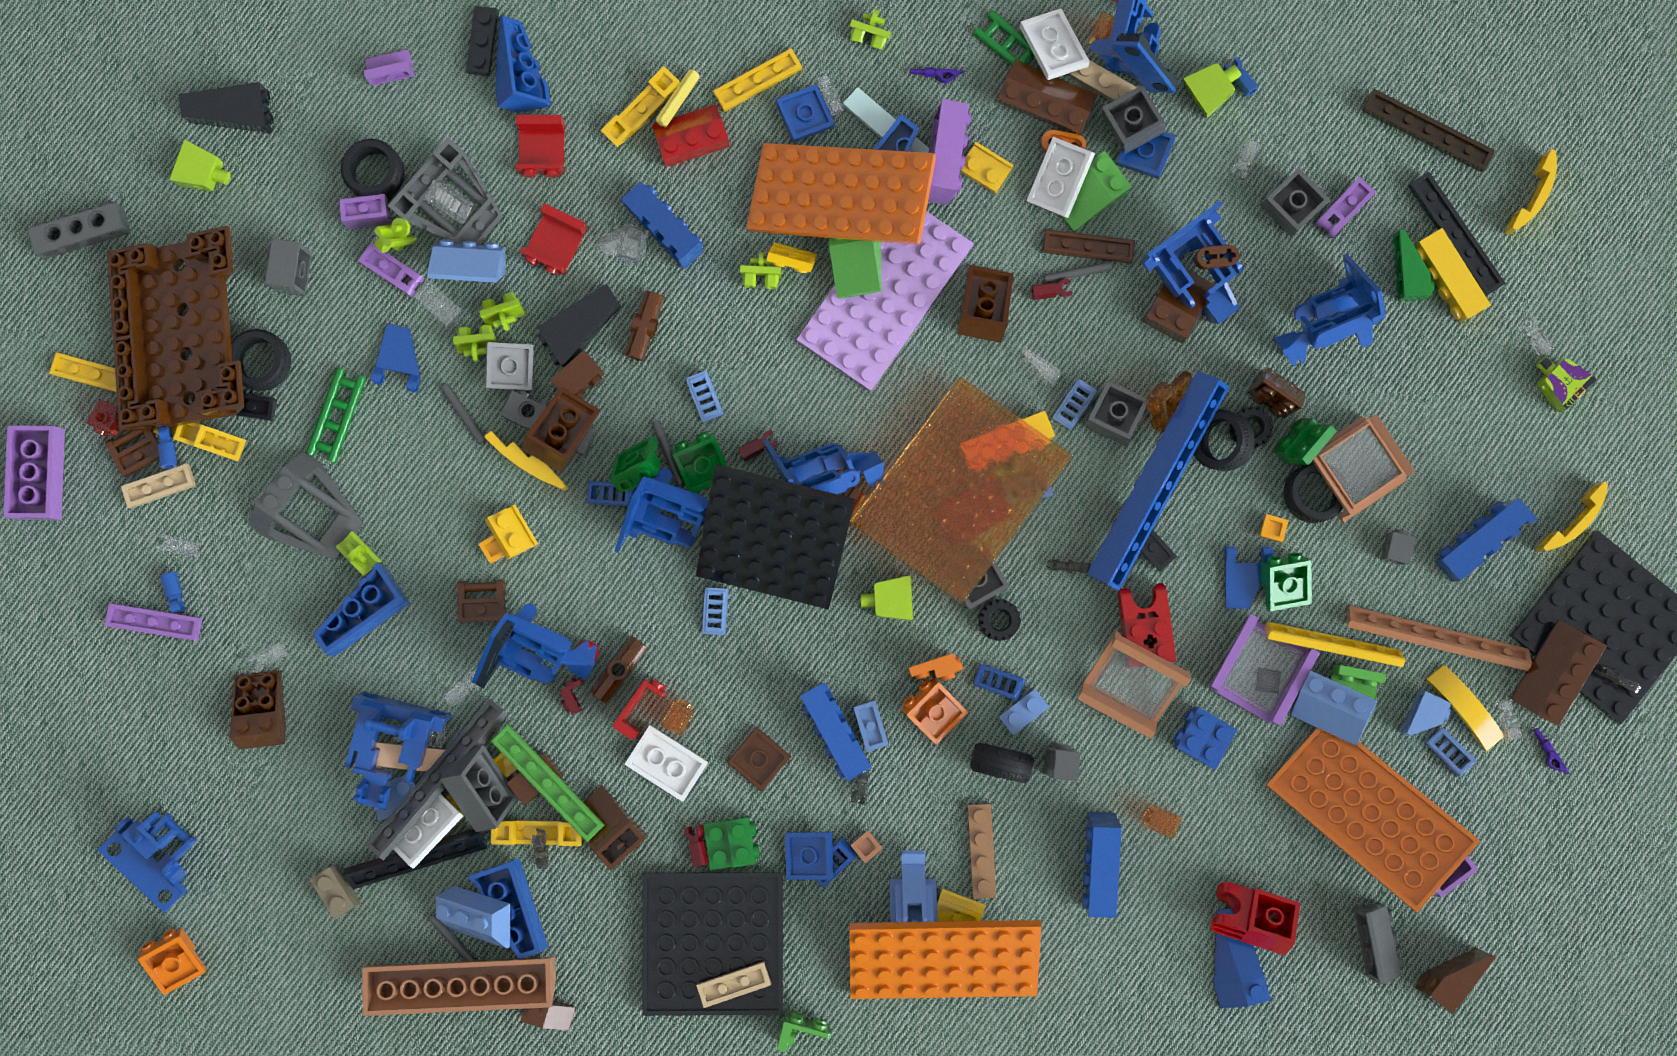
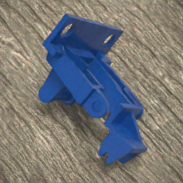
(1194, 236)
(1360, 309)
(829, 459)
(645, 508)
(415, 733)
(136, 861)

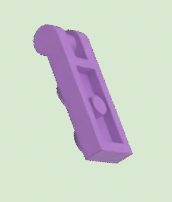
(1346, 206)
(390, 269)

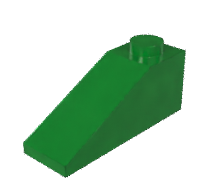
(1412, 274)

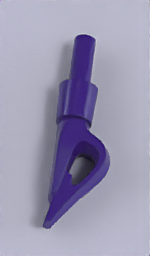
(932, 72)
(1551, 753)

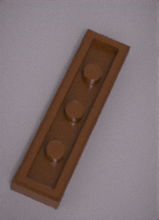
(1088, 246)

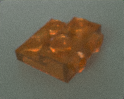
(1165, 400)

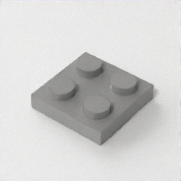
(509, 366)

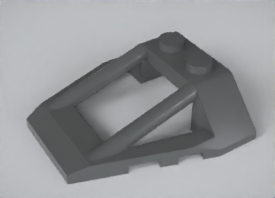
(436, 168)
(291, 477)

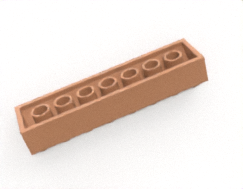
(458, 986)

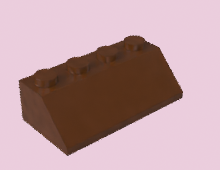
(1049, 101)
(1558, 672)

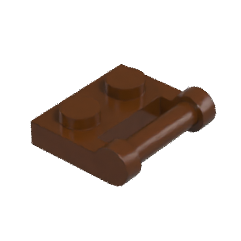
(135, 456)
(481, 608)

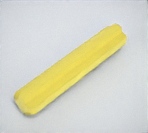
(677, 98)

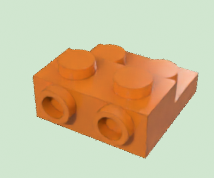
(942, 668)
(933, 710)
(171, 960)

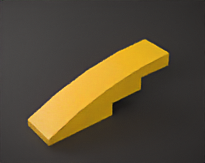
(209, 440)
(529, 464)

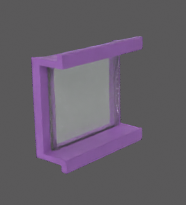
(1263, 673)

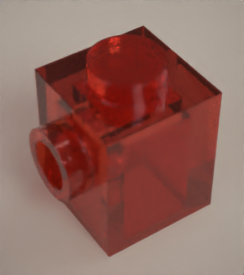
(104, 418)

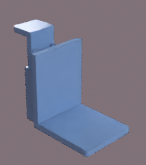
(913, 896)

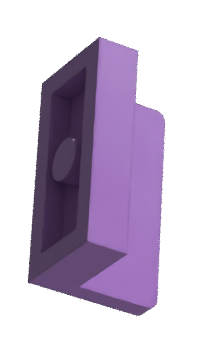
(389, 67)
(365, 211)

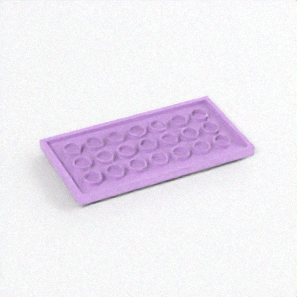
(869, 330)

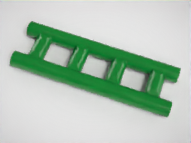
(1002, 50)
(331, 401)

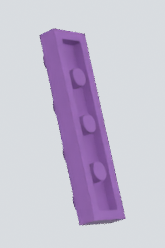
(153, 622)

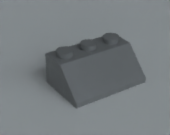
(479, 789)
(1378, 942)

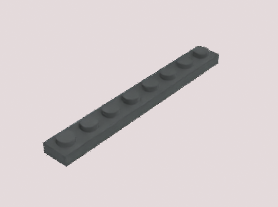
(430, 786)

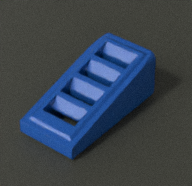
(591, 494)
(1018, 687)
(845, 847)

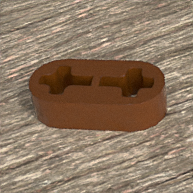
(1217, 262)

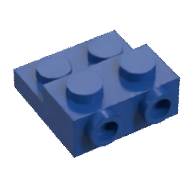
(1204, 737)

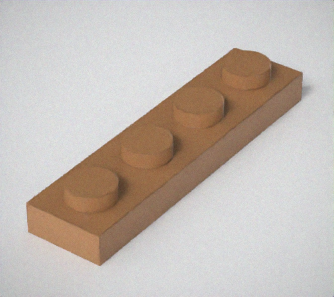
(981, 851)

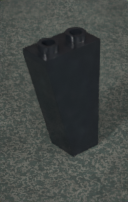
(229, 107)
(577, 325)

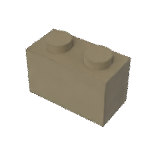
(335, 891)

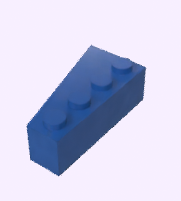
(1102, 864)

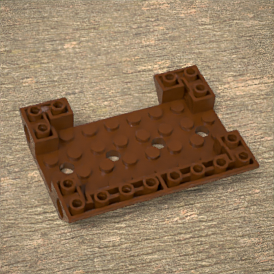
(155, 336)

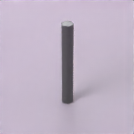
(1077, 272)
(464, 415)
(665, 446)
(451, 938)

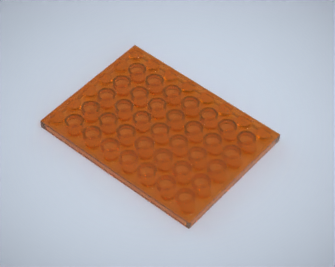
(961, 490)

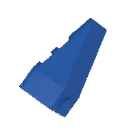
(517, 73)
(1237, 972)

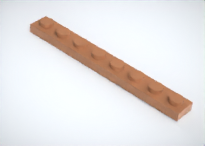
(1438, 638)

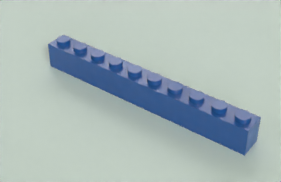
(1158, 480)

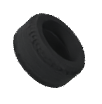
(363, 149)
(282, 358)
(1243, 447)
(1294, 503)
(1002, 762)

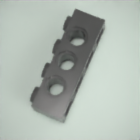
(114, 226)
(519, 402)
(1061, 762)

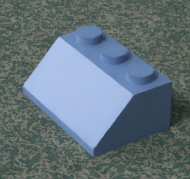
(467, 261)
(1333, 708)
(475, 915)

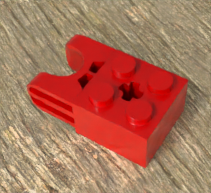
(1151, 621)
(1257, 918)

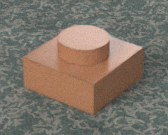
(866, 846)

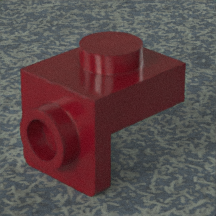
(570, 701)

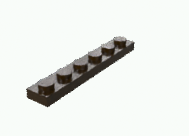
(1428, 130)

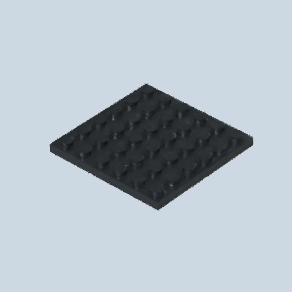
(773, 536)
(1622, 607)
(707, 928)

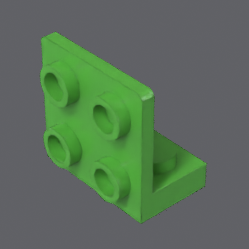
(1358, 679)
(796, 1021)

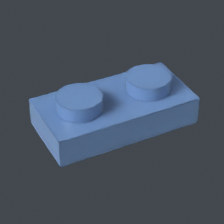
(1023, 711)
(870, 726)

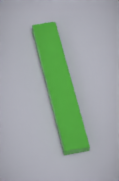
(547, 783)

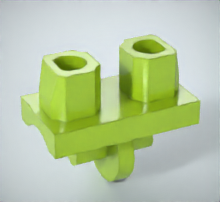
(859, 29)
(394, 235)
(750, 273)
(502, 313)
(474, 344)
(358, 553)

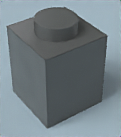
(1398, 547)

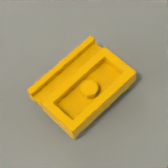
(986, 168)
(789, 256)
(511, 531)
(958, 907)

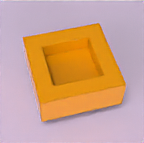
(1273, 528)
(491, 549)

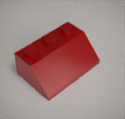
(691, 135)

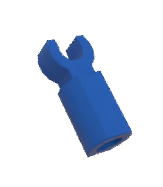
(1245, 81)
(166, 449)
(173, 591)

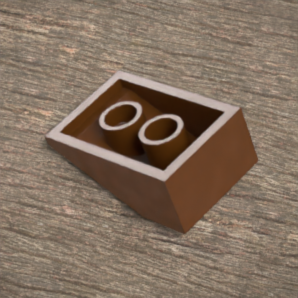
(985, 304)
(1171, 315)
(560, 429)
(1454, 979)

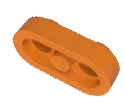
(1068, 137)

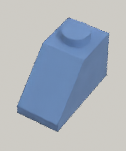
(1425, 713)

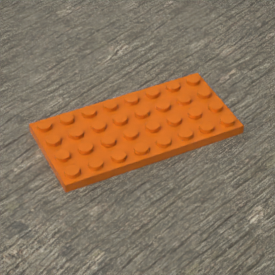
(841, 193)
(1374, 816)
(944, 959)

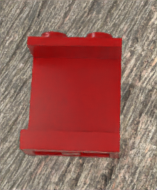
(541, 145)
(554, 240)
(621, 723)

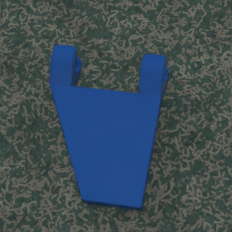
(397, 355)
(1242, 579)

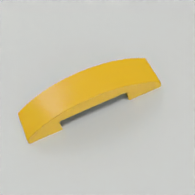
(642, 108)
(1546, 171)
(1593, 500)
(1466, 706)
(520, 832)

